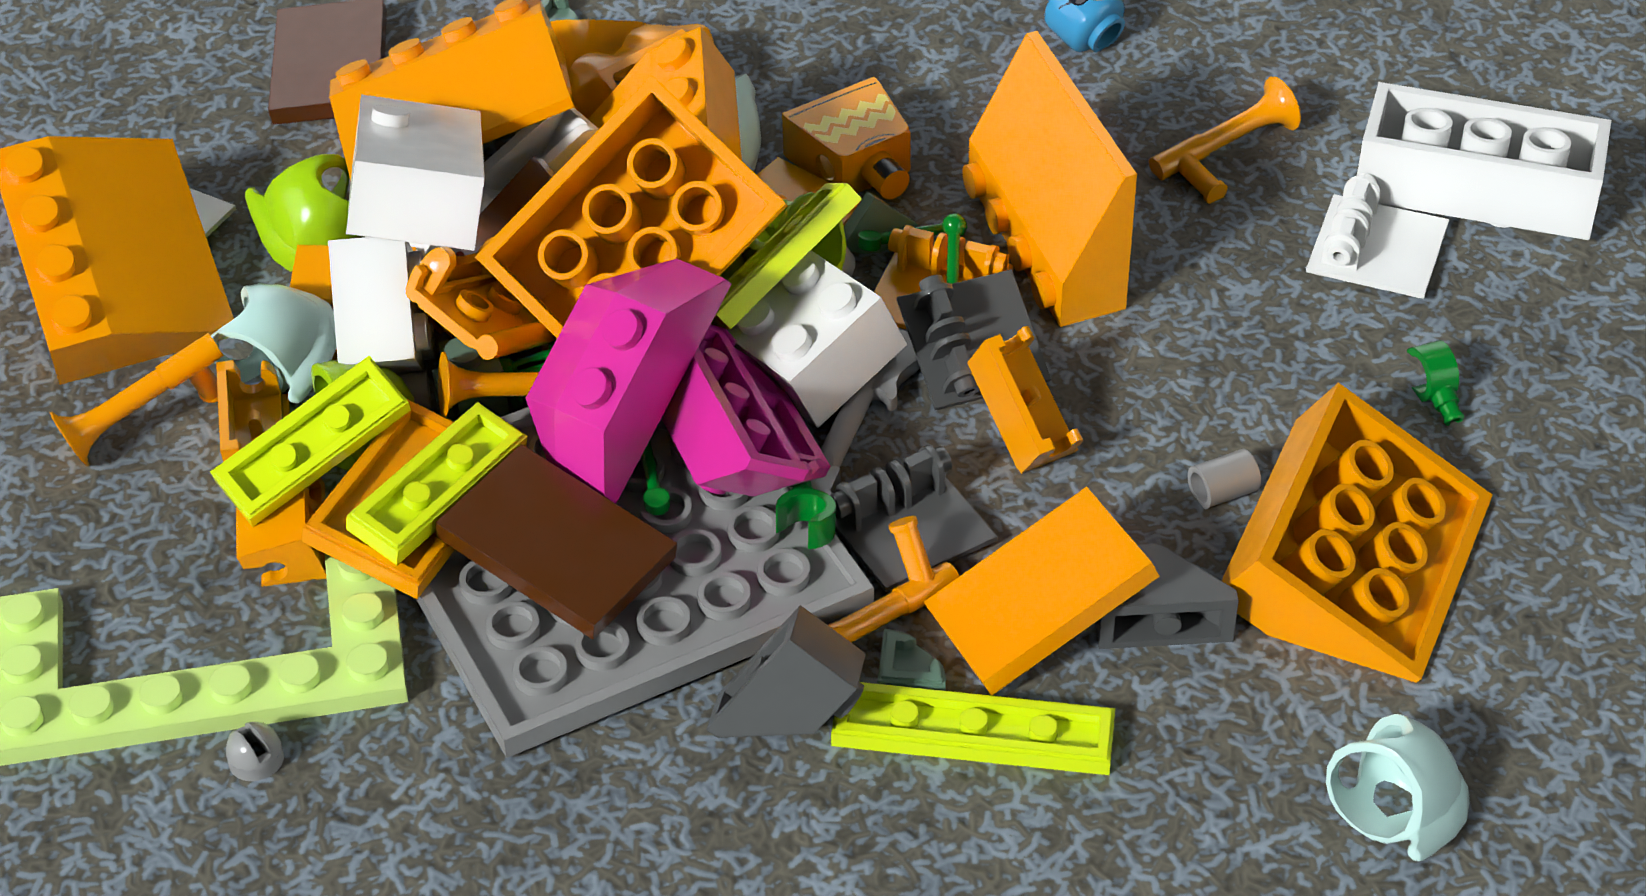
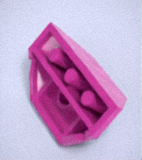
(620, 368)
(739, 424)

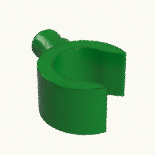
(1441, 378)
(809, 505)

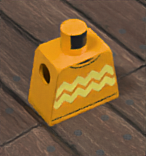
(851, 139)

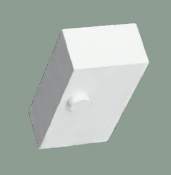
(1485, 160)
(416, 173)

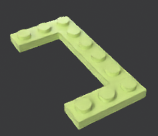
(52, 721)

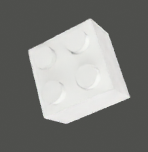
(372, 305)
(819, 336)

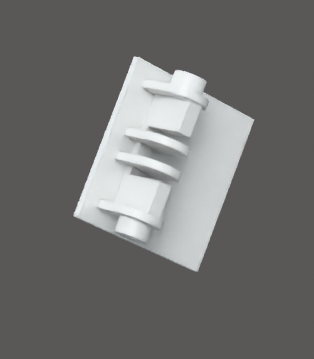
(1376, 241)

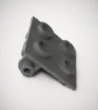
(952, 323)
(918, 489)

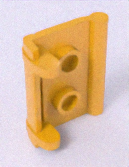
(474, 304)

